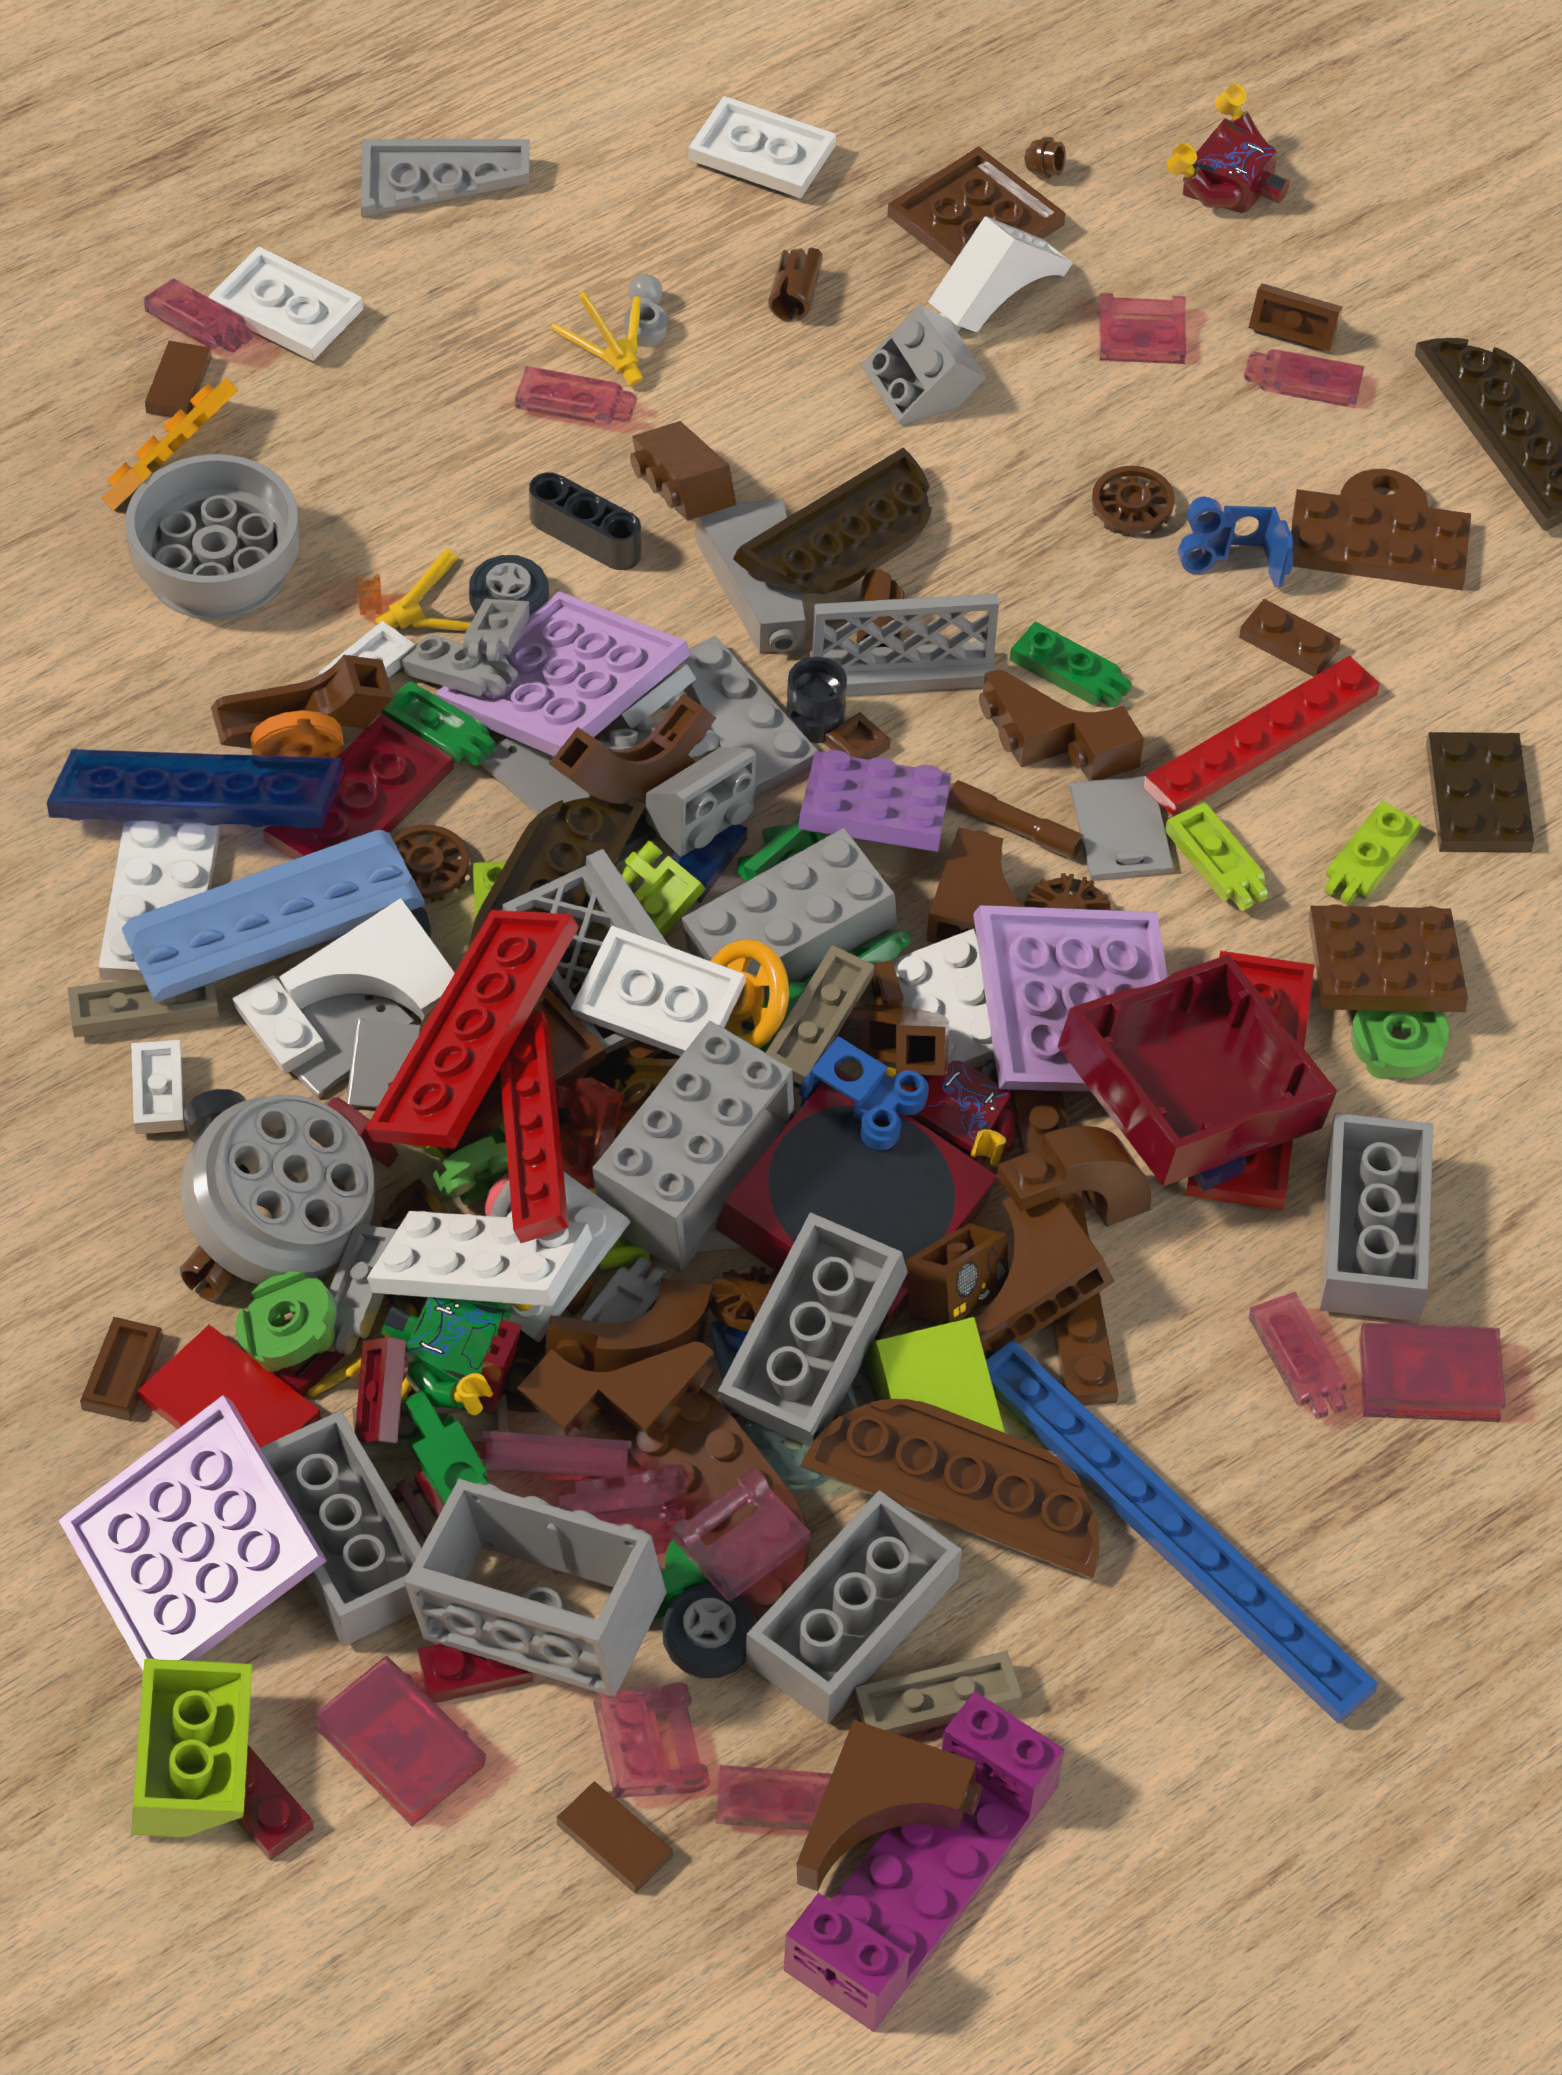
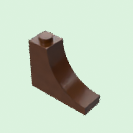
(969, 880)
(1049, 1275)
(881, 1786)

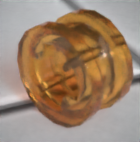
(369, 594)

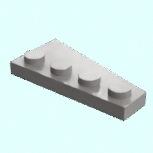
(429, 171)
(747, 715)

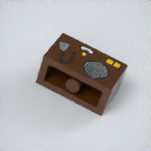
(957, 1274)

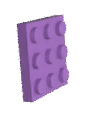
(875, 800)

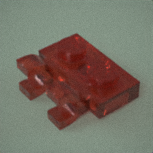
(589, 1127)

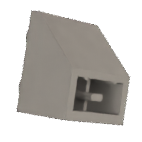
(923, 367)
(703, 799)

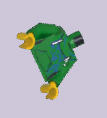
(449, 1348)

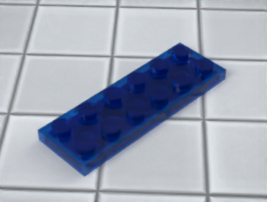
(196, 788)

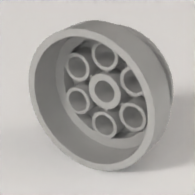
(213, 535)
(223, 1200)

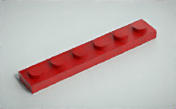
(1261, 736)
(533, 1133)

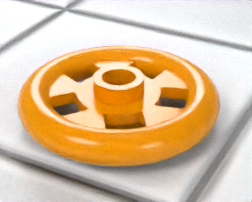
(750, 1002)

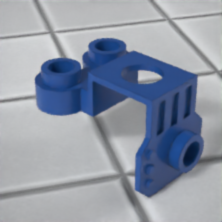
(1215, 533)
(874, 1093)

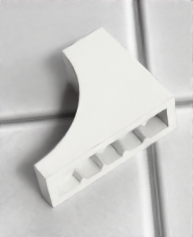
(991, 269)
(380, 958)

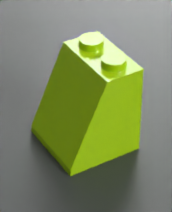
(938, 1368)

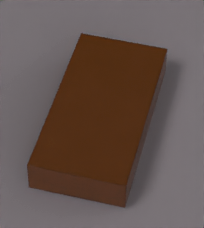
(177, 378)
(121, 1368)
(614, 1837)

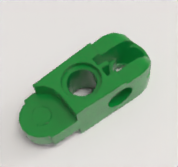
(442, 1448)

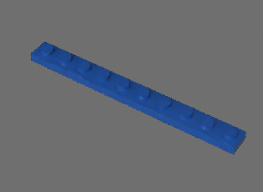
(1179, 1534)

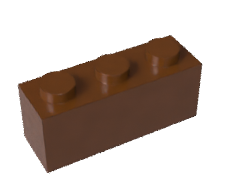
(683, 470)

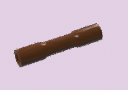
(1040, 830)

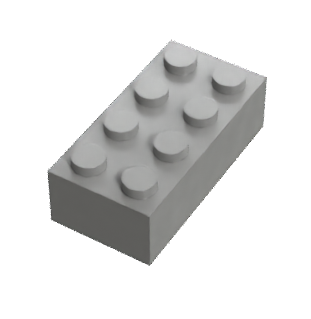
(799, 908)
(1377, 1217)
(813, 1330)
(352, 1523)
(853, 1606)

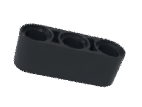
(585, 521)

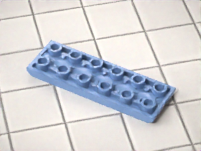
(268, 914)

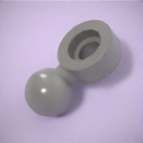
(650, 291)

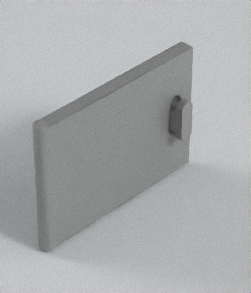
(529, 775)
(1121, 827)
(336, 1024)
(376, 1059)

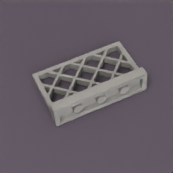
(907, 663)
(617, 908)

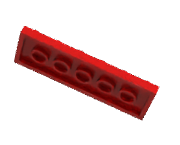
(1288, 993)
(472, 1029)

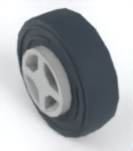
(507, 575)
(707, 1612)

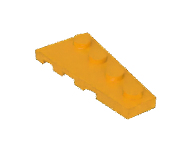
(155, 452)

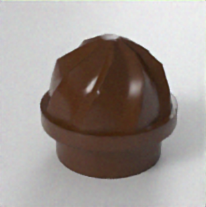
(1045, 157)

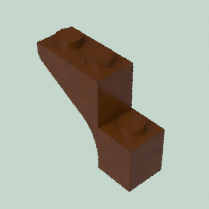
(349, 691)
(1042, 728)
(640, 1392)

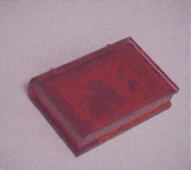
(1431, 1372)
(554, 1454)
(399, 1740)

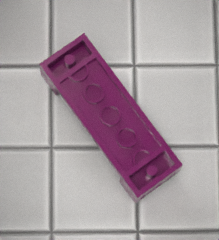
(923, 1877)

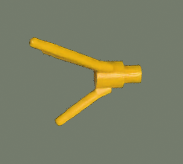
(619, 353)
(408, 611)

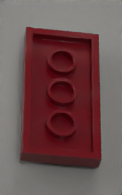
(382, 783)

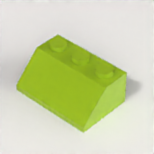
(191, 1746)

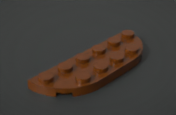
(714, 1457)
(963, 1478)

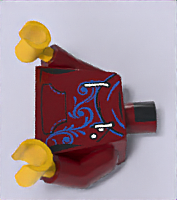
(1232, 164)
(969, 1111)

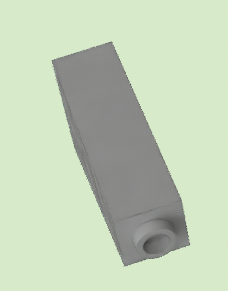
(769, 613)

